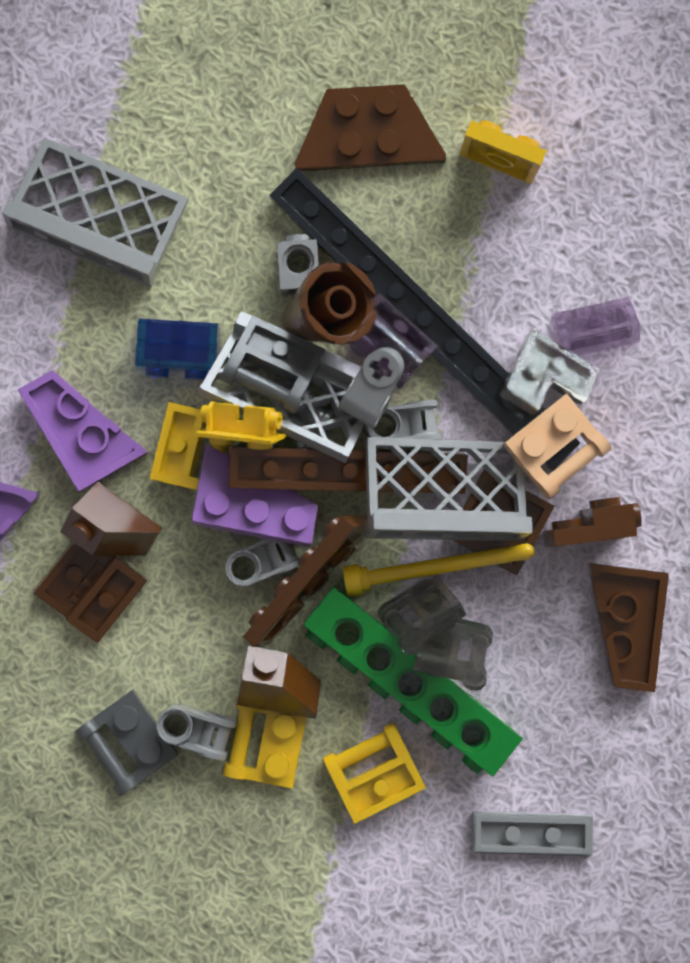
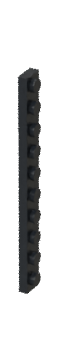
(457, 349)

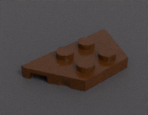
(368, 130)

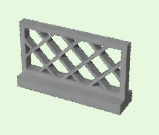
(77, 239)
(332, 376)
(438, 523)

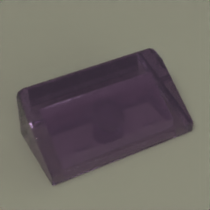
(598, 326)

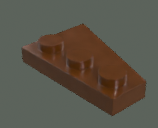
(631, 622)

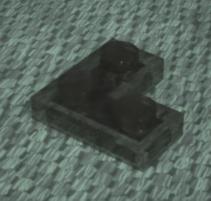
(543, 365)

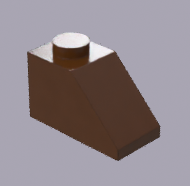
(109, 525)
(278, 684)

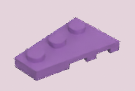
(79, 434)
(251, 512)

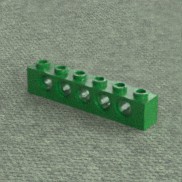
(497, 738)

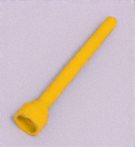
(360, 579)

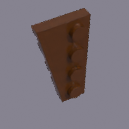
(307, 580)

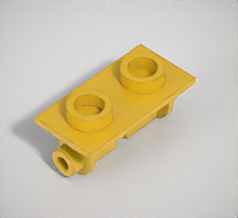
(256, 428)

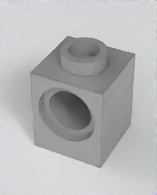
(293, 246)

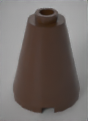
(332, 305)

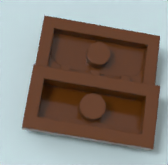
(89, 589)

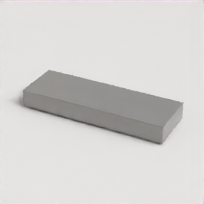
(532, 833)

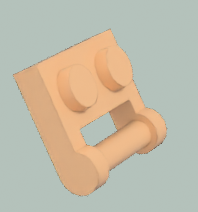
(547, 436)

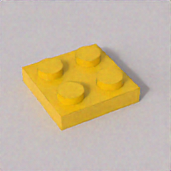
(510, 155)

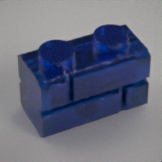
(177, 347)

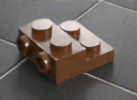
(601, 522)

